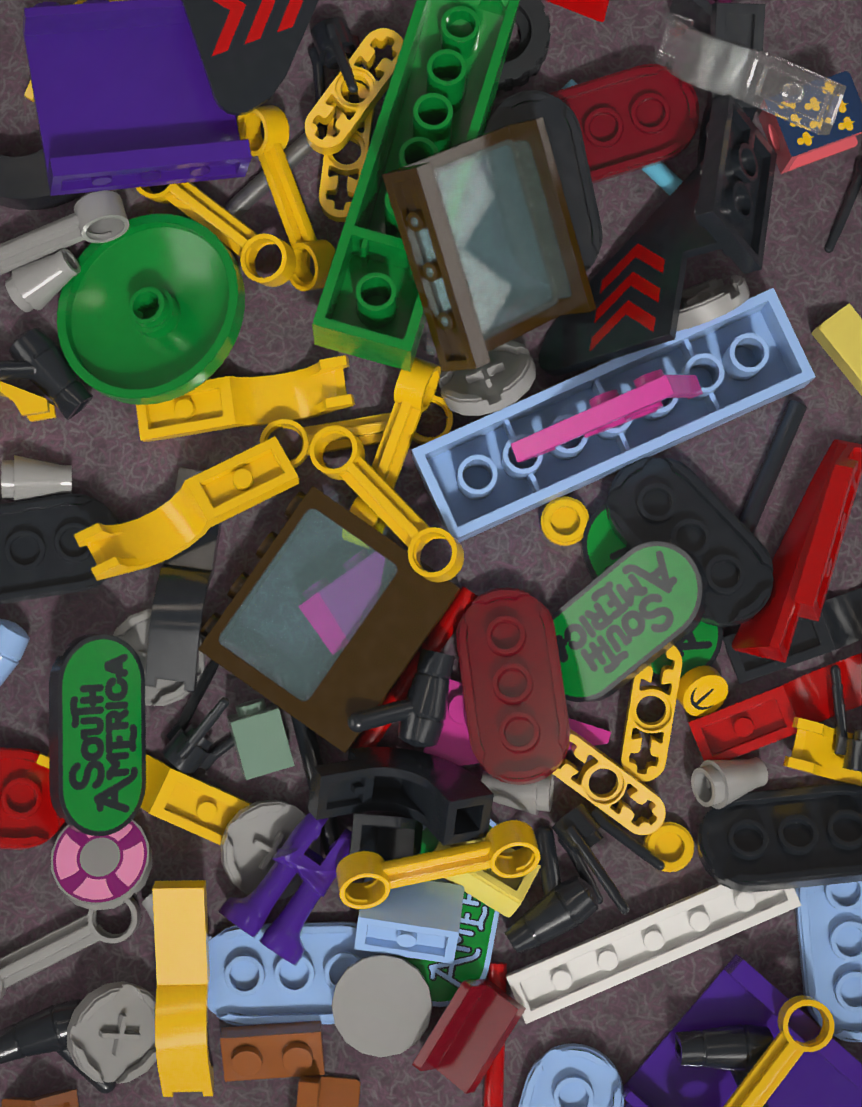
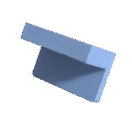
(414, 922)

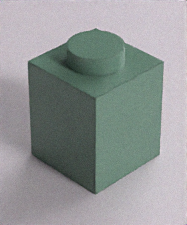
(259, 738)

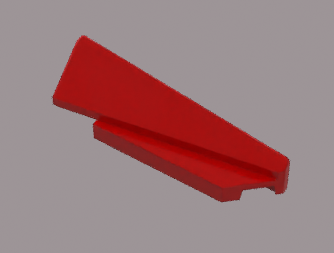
(806, 555)

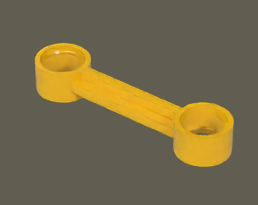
(286, 194)
(228, 229)
(412, 397)
(367, 429)
(386, 503)
(437, 864)
(780, 1056)

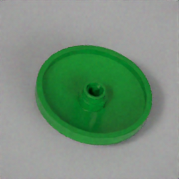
(152, 310)

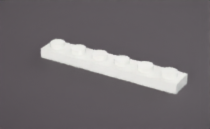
(642, 946)

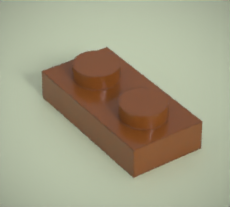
(272, 1051)

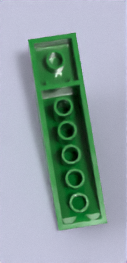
(433, 102)

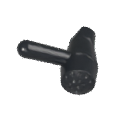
(45, 365)
(423, 709)
(562, 904)
(44, 1034)
(725, 1048)

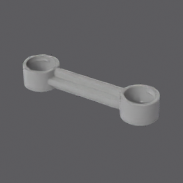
(97, 219)
(60, 945)

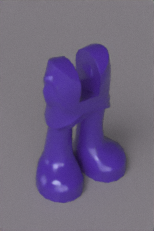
(317, 876)

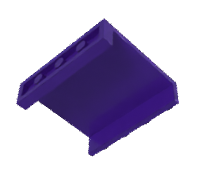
(125, 98)
(745, 997)

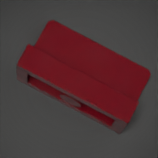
(470, 1033)

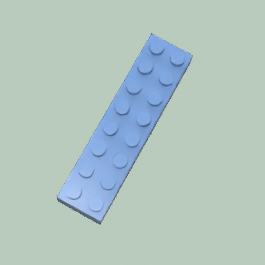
(739, 363)

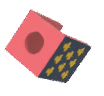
(801, 147)

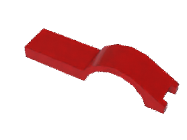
(771, 714)

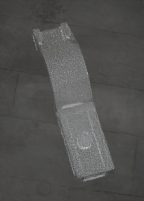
(749, 76)

